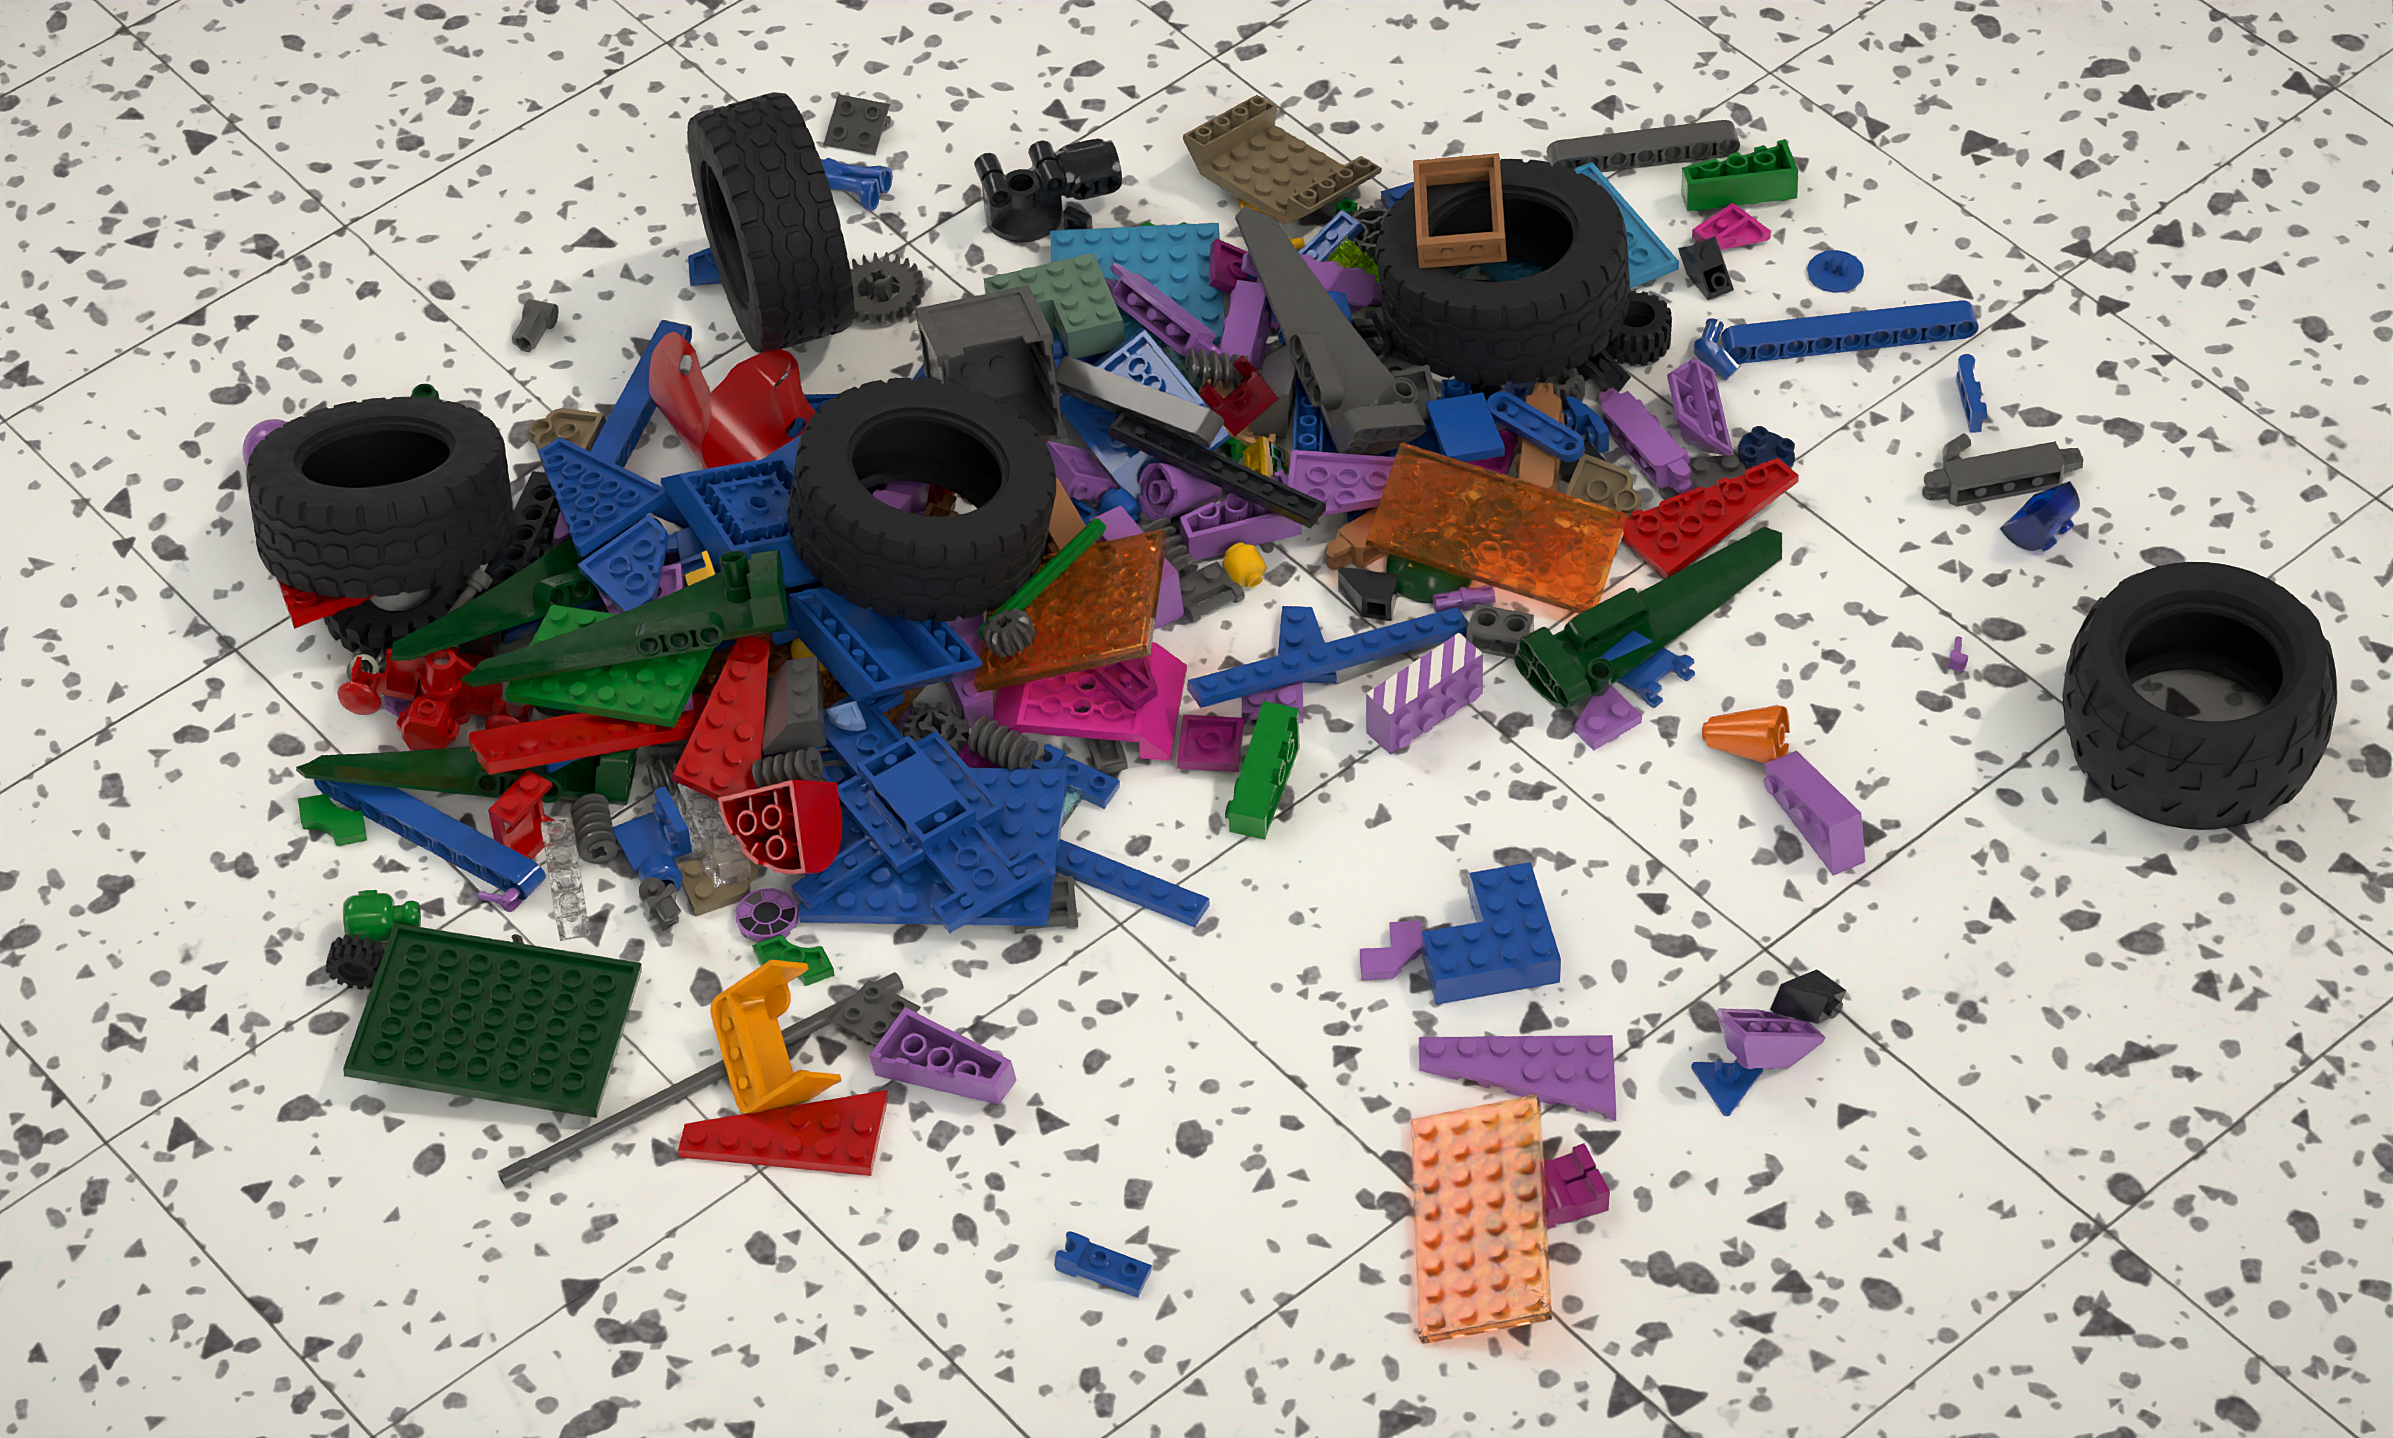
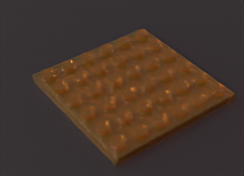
(1089, 615)

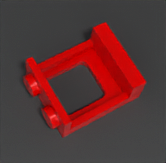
(524, 812)

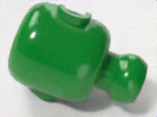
(375, 913)

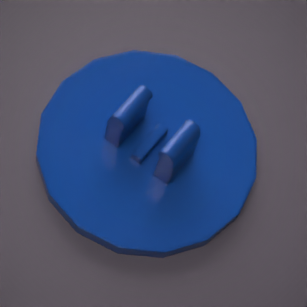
(1835, 271)

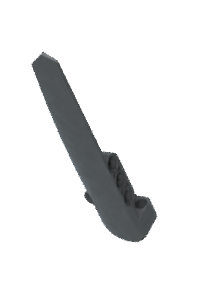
(1341, 375)

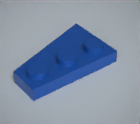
(1299, 631)

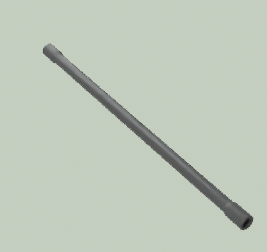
(528, 1166)

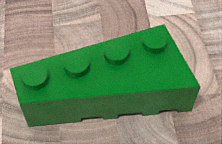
(1741, 179)
(1264, 770)

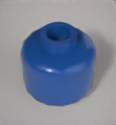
(1121, 497)
(662, 867)

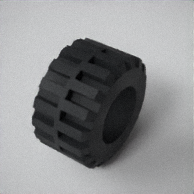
(1644, 332)

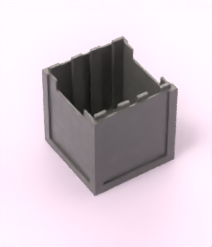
(996, 347)

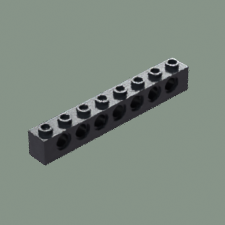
(532, 531)

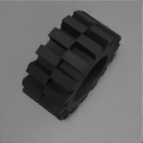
(354, 961)

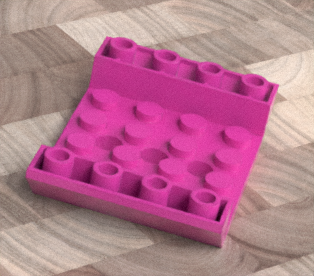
(1051, 705)

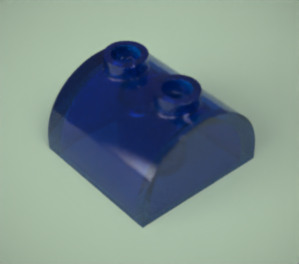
(2043, 517)

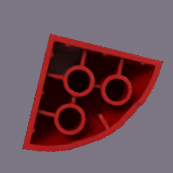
(787, 825)

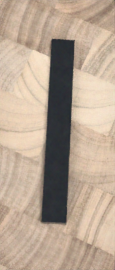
(1217, 469)

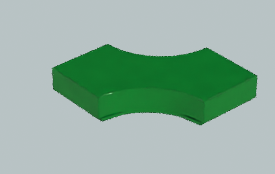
(322, 814)
(780, 949)

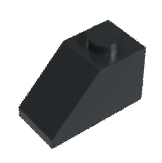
(1809, 998)

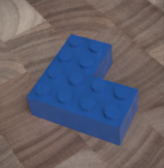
(1504, 948)

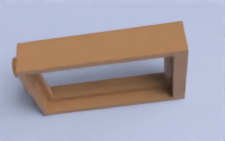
(1462, 248)

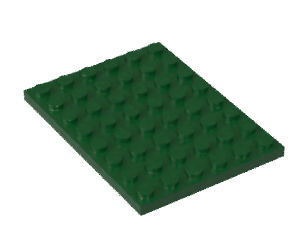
(493, 1020)

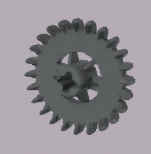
(879, 281)

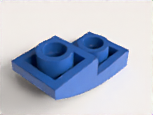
(1586, 422)

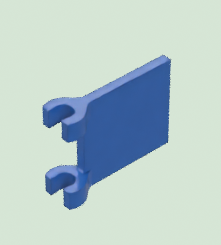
(1645, 677)

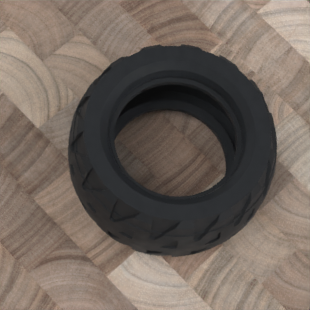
(2214, 623)

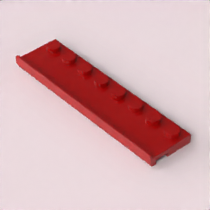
(573, 738)

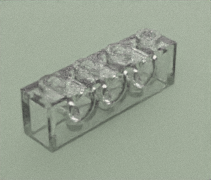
(710, 839)
(565, 879)

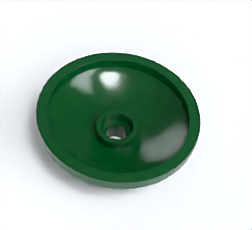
(1422, 581)

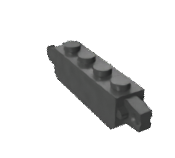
(2001, 474)

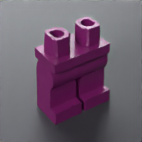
(1574, 1187)

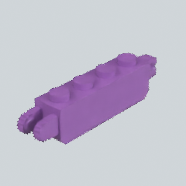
(1357, 284)
(1159, 313)
(1645, 441)

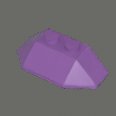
(1699, 407)
(1766, 1038)

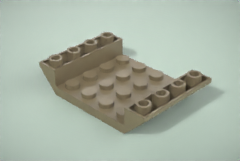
(1268, 165)

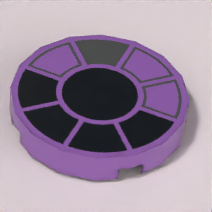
(766, 914)

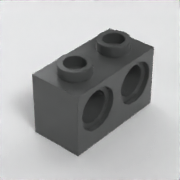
(1498, 629)

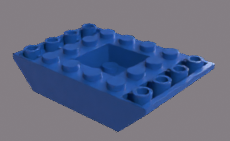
(741, 510)

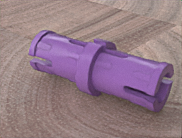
(1464, 598)

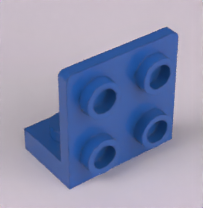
(654, 832)

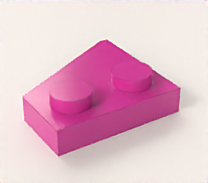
(1732, 228)

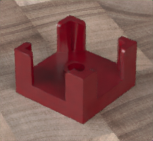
(1245, 401)

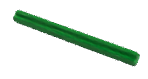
(1052, 569)

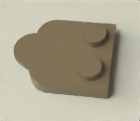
(572, 425)
(1604, 485)
(702, 893)

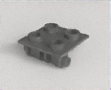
(857, 124)
(871, 1012)

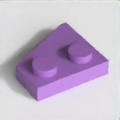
(1606, 719)

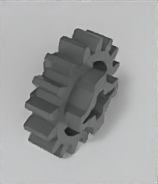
(944, 721)

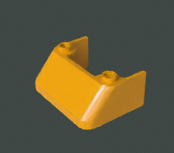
(754, 1043)

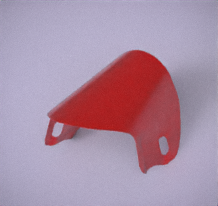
(741, 416)

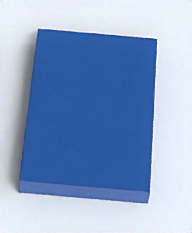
(1465, 428)

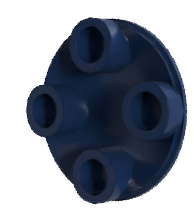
(1763, 446)

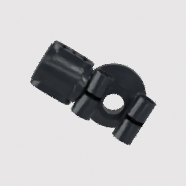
(1029, 202)

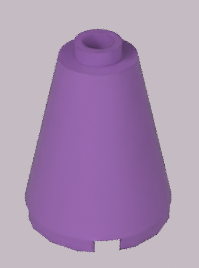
(1173, 491)

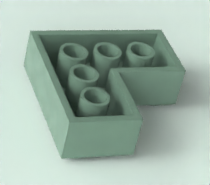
(1072, 299)

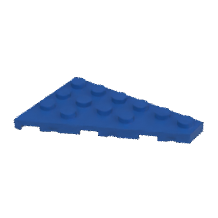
(596, 494)

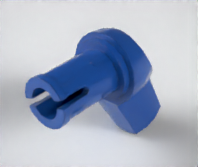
(1711, 353)

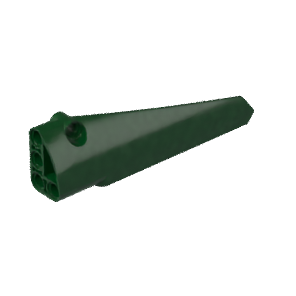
(515, 601)
(730, 605)
(1569, 664)
(461, 773)

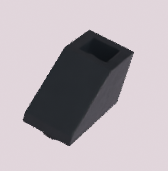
(1706, 267)
(1369, 592)

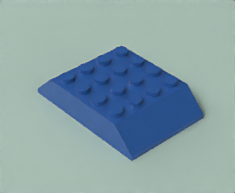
(877, 652)

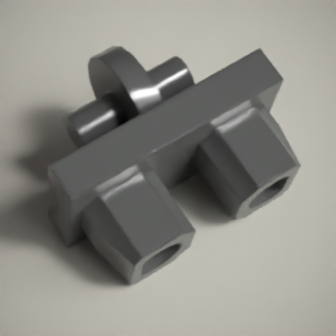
(659, 902)

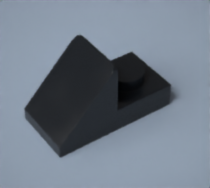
(1604, 371)

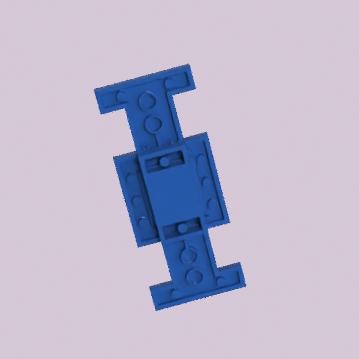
(941, 809)

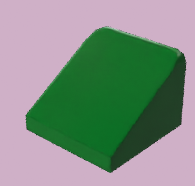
(1233, 449)

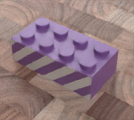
(1424, 693)

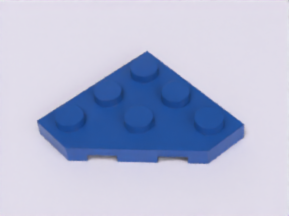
(629, 565)

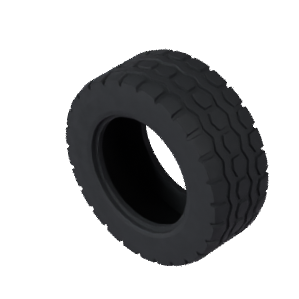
(771, 222)
(1516, 325)
(380, 496)
(908, 559)

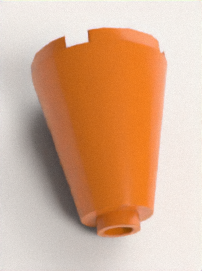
(1750, 733)

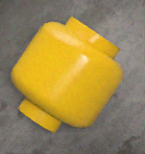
(1244, 565)

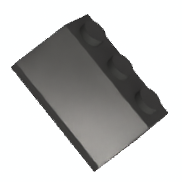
(1281, 376)
(794, 707)

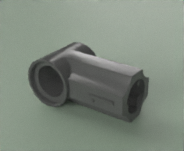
(536, 318)

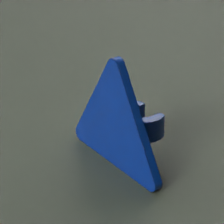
(1725, 1082)

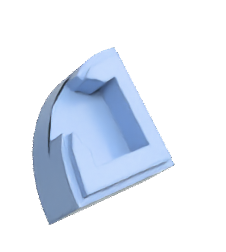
(847, 716)

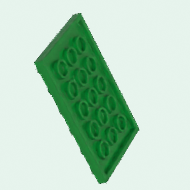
(633, 691)

